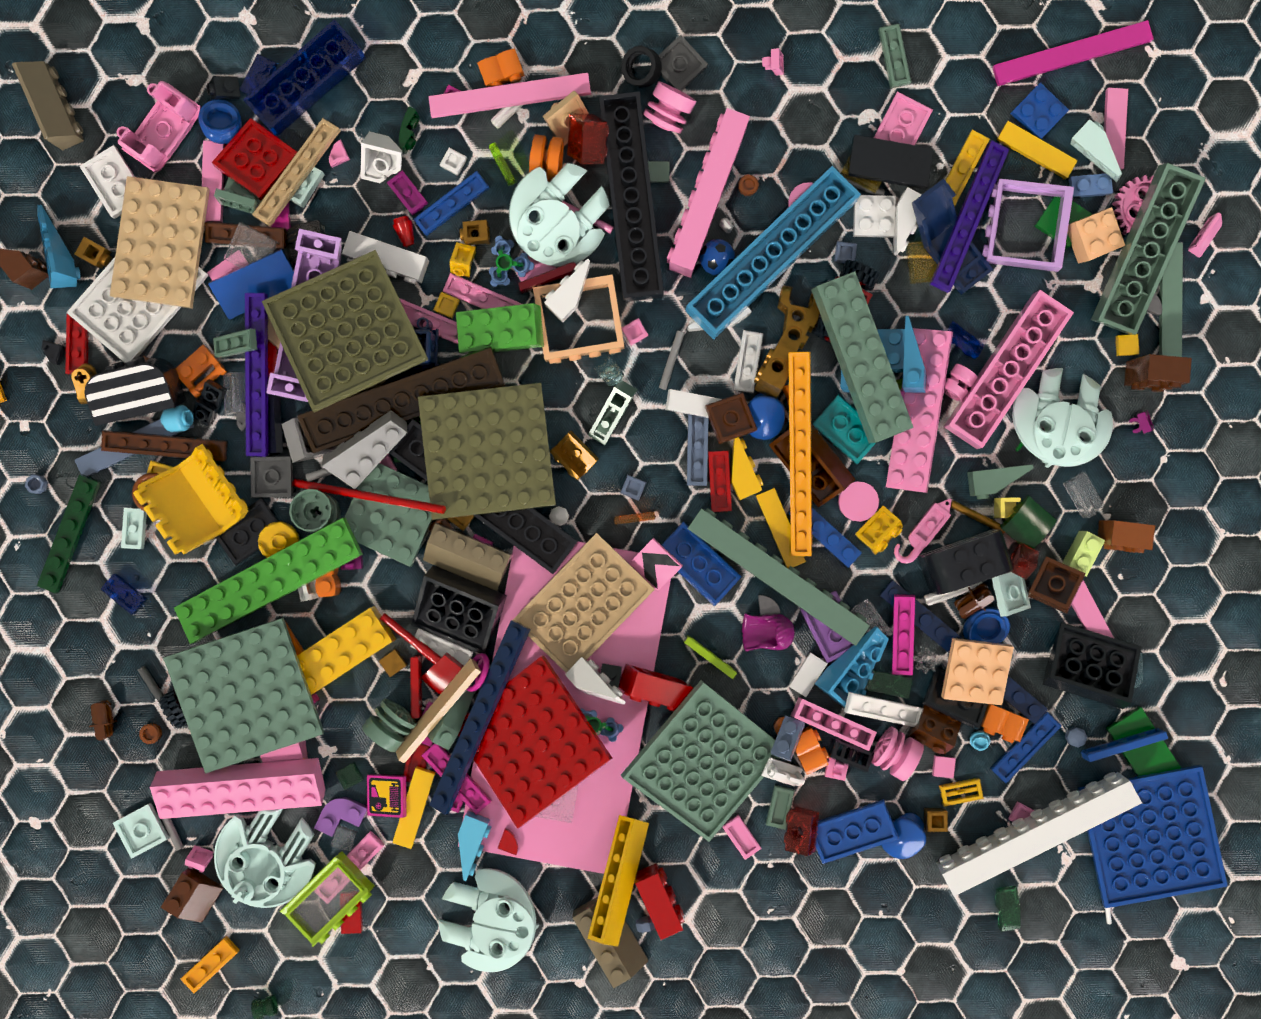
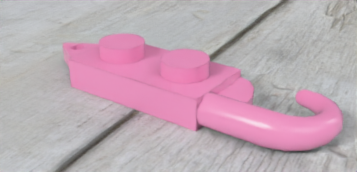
(925, 530)

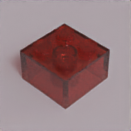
(587, 138)

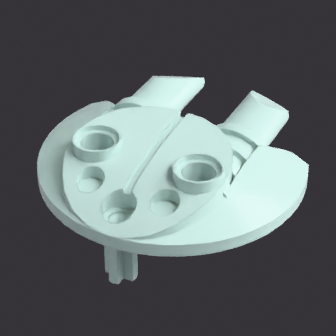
(554, 219)
(1062, 422)
(262, 861)
(492, 921)

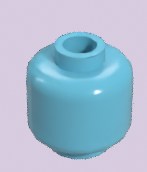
(177, 419)

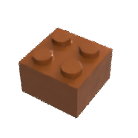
(1126, 536)

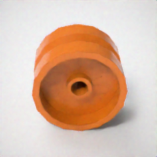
(547, 157)

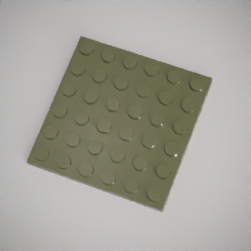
(344, 331)
(487, 450)

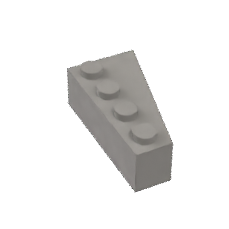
(362, 453)

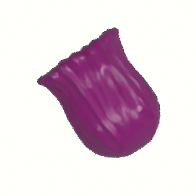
(767, 632)

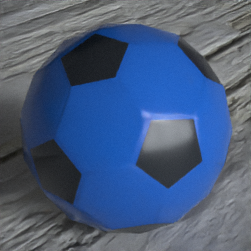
(716, 256)

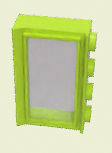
(328, 899)

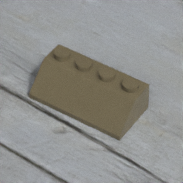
(49, 103)
(466, 556)
(617, 962)

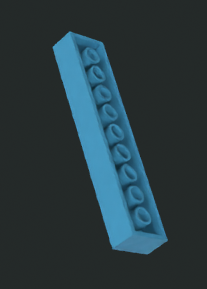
(772, 252)

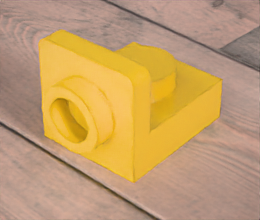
(462, 259)

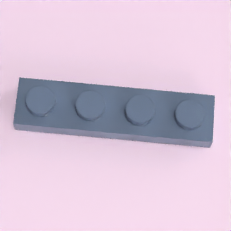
(697, 450)

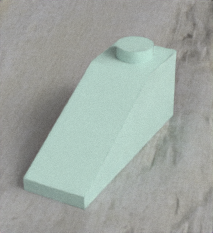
(1095, 146)

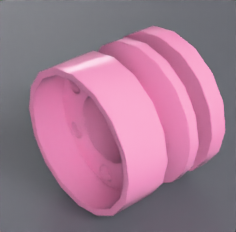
(669, 107)
(897, 753)

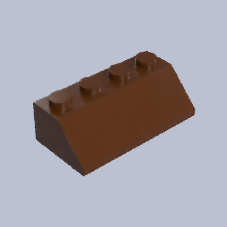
(828, 471)

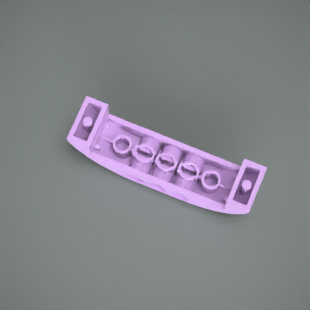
(315, 256)

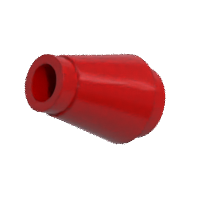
(404, 230)

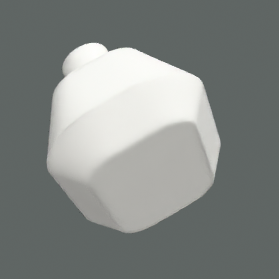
(726, 224)

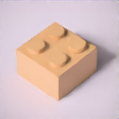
(1095, 235)

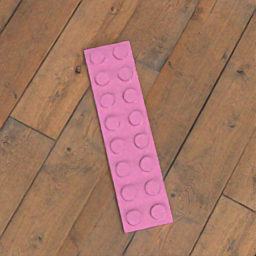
(914, 448)

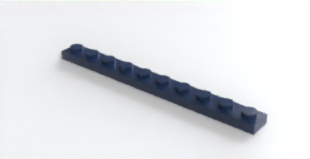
(943, 635)
(479, 717)

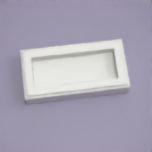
(807, 674)

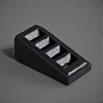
(868, 755)

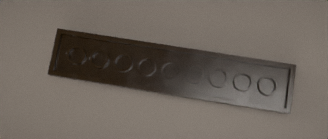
(355, 413)

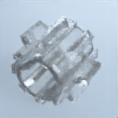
(929, 665)

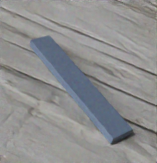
(100, 460)

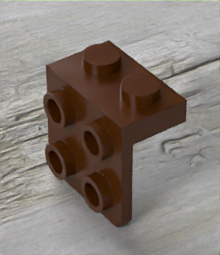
(936, 730)

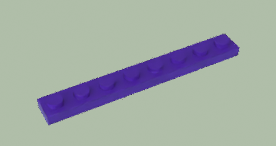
(969, 216)
(256, 377)

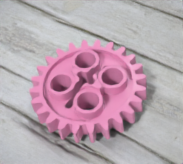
(1130, 200)

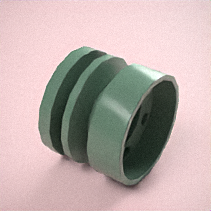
(304, 509)
(387, 727)

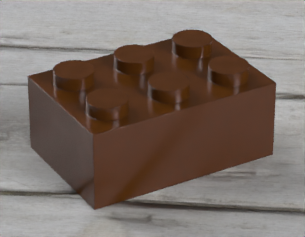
(1157, 372)

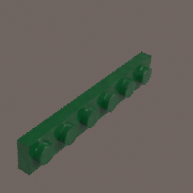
(68, 533)

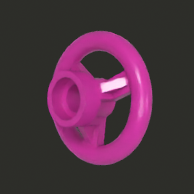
(483, 665)

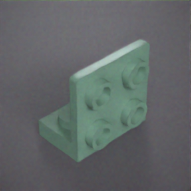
(237, 197)

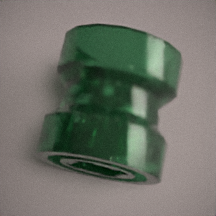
(265, 1007)

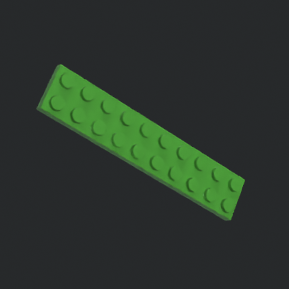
(268, 580)

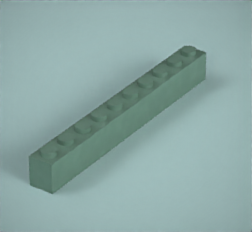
(778, 577)

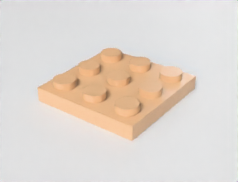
(977, 671)

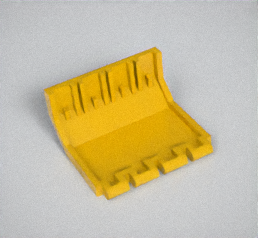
(191, 502)

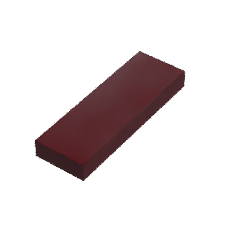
(547, 277)

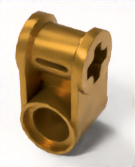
(80, 382)

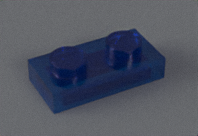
(258, 72)
(965, 341)
(123, 594)

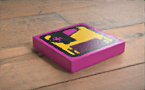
(386, 795)

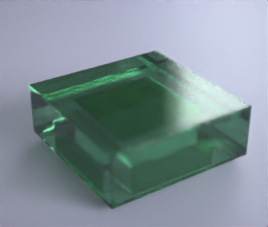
(349, 775)

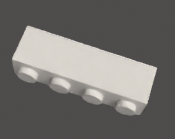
(394, 259)

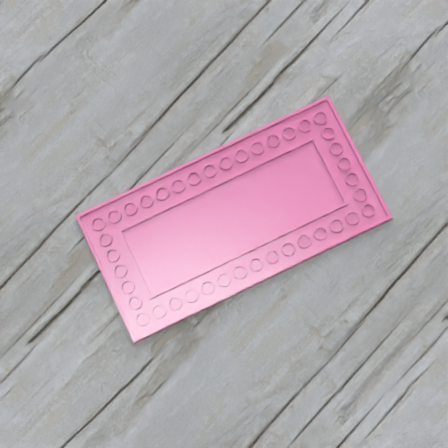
(605, 793)

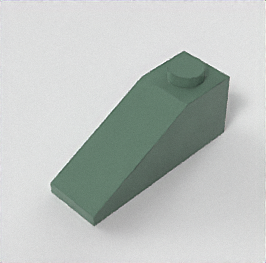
(612, 412)
(993, 480)
(450, 725)

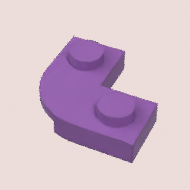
(338, 809)

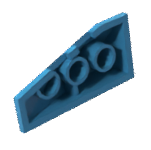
(59, 261)
(853, 667)

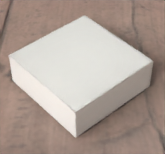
(453, 161)

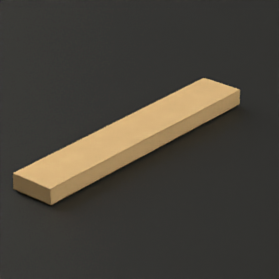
(296, 172)
(438, 709)

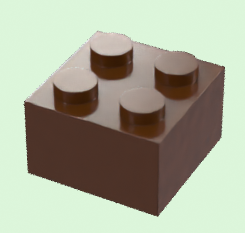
(1056, 584)

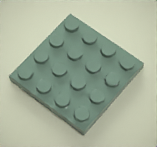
(388, 527)

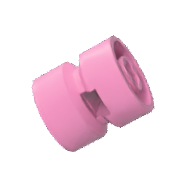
(962, 376)

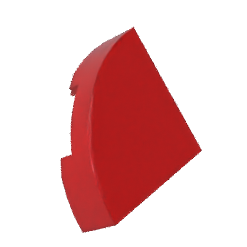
(508, 842)

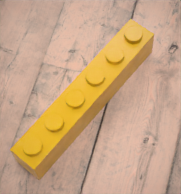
(618, 881)

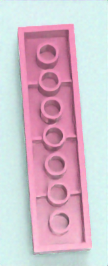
(709, 190)
(1008, 369)
(238, 788)

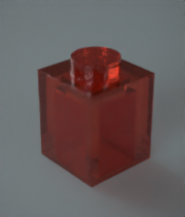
(1024, 560)

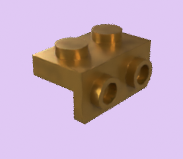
(574, 455)

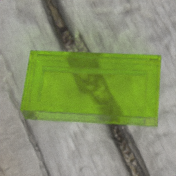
(502, 164)

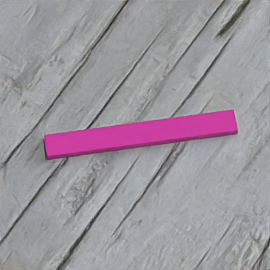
(1072, 53)

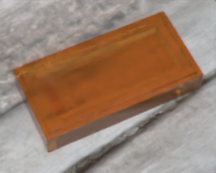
(634, 518)

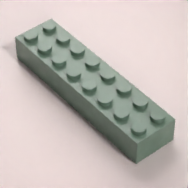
(1148, 248)
(862, 357)

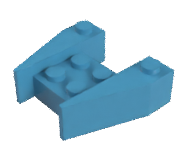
(903, 357)

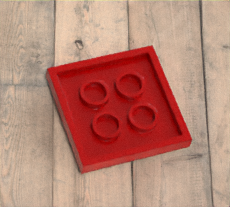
(254, 158)

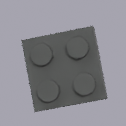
(681, 63)
(271, 477)

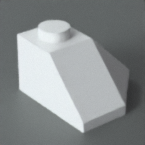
(379, 157)

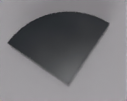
(53, 351)

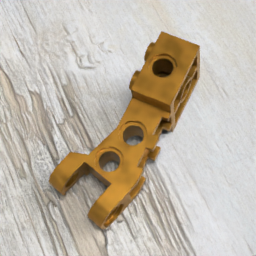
(775, 374)

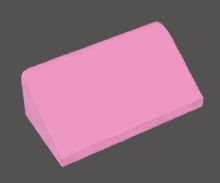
(1206, 235)

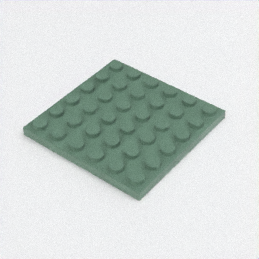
(244, 695)
(702, 761)

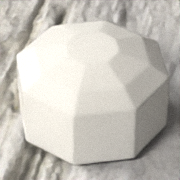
(559, 516)

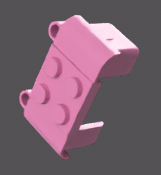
(162, 127)

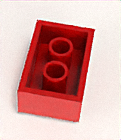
(653, 687)
(659, 900)

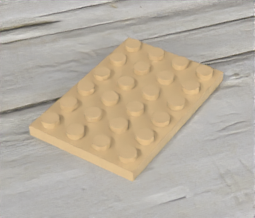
(159, 242)
(584, 603)

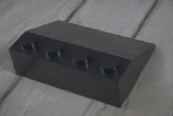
(458, 609)
(1093, 666)

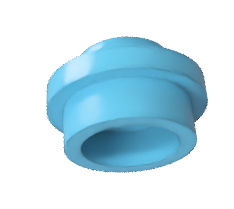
(980, 740)

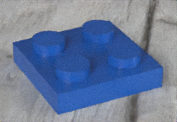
(1039, 111)

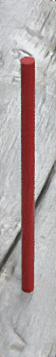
(370, 496)

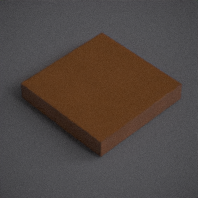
(731, 418)

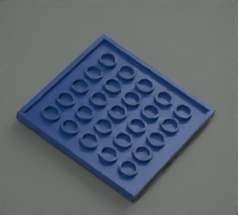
(1160, 845)

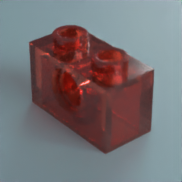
(808, 822)

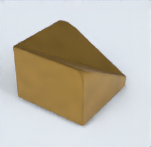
(936, 819)

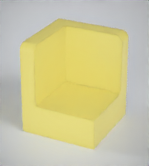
(1004, 507)

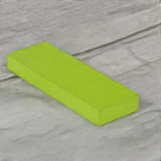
(708, 655)

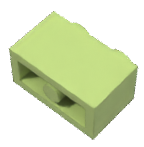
(1083, 551)

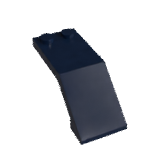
(935, 221)

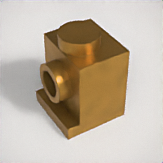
(479, 226)
(88, 249)

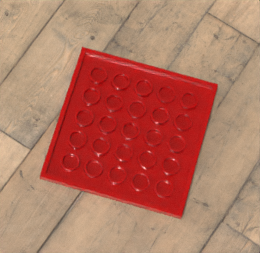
(537, 744)

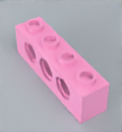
(833, 724)

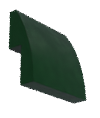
(1028, 523)

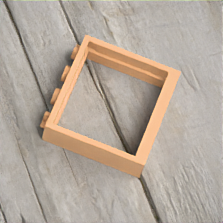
(594, 350)

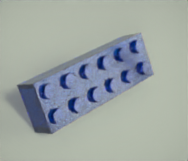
(305, 78)

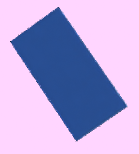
(266, 275)
(701, 564)
(855, 831)

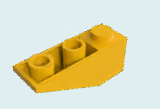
(742, 474)

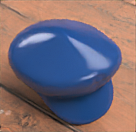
(219, 121)
(768, 416)
(986, 626)
(911, 837)

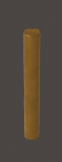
(975, 515)

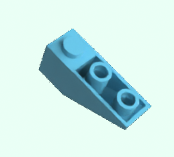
(470, 837)

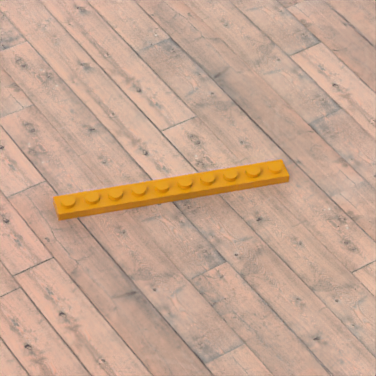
(800, 453)

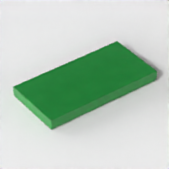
(1148, 758)

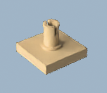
(559, 115)

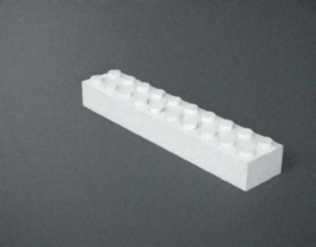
(1038, 832)

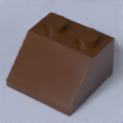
(23, 268)
(192, 896)

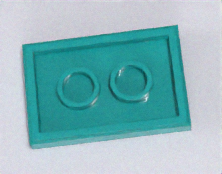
(843, 429)

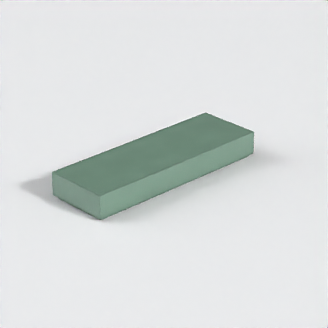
(894, 56)
(235, 343)

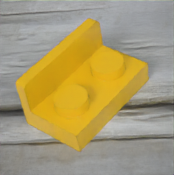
(880, 530)

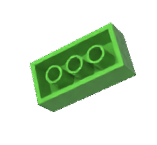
(500, 328)

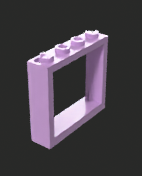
(1066, 195)

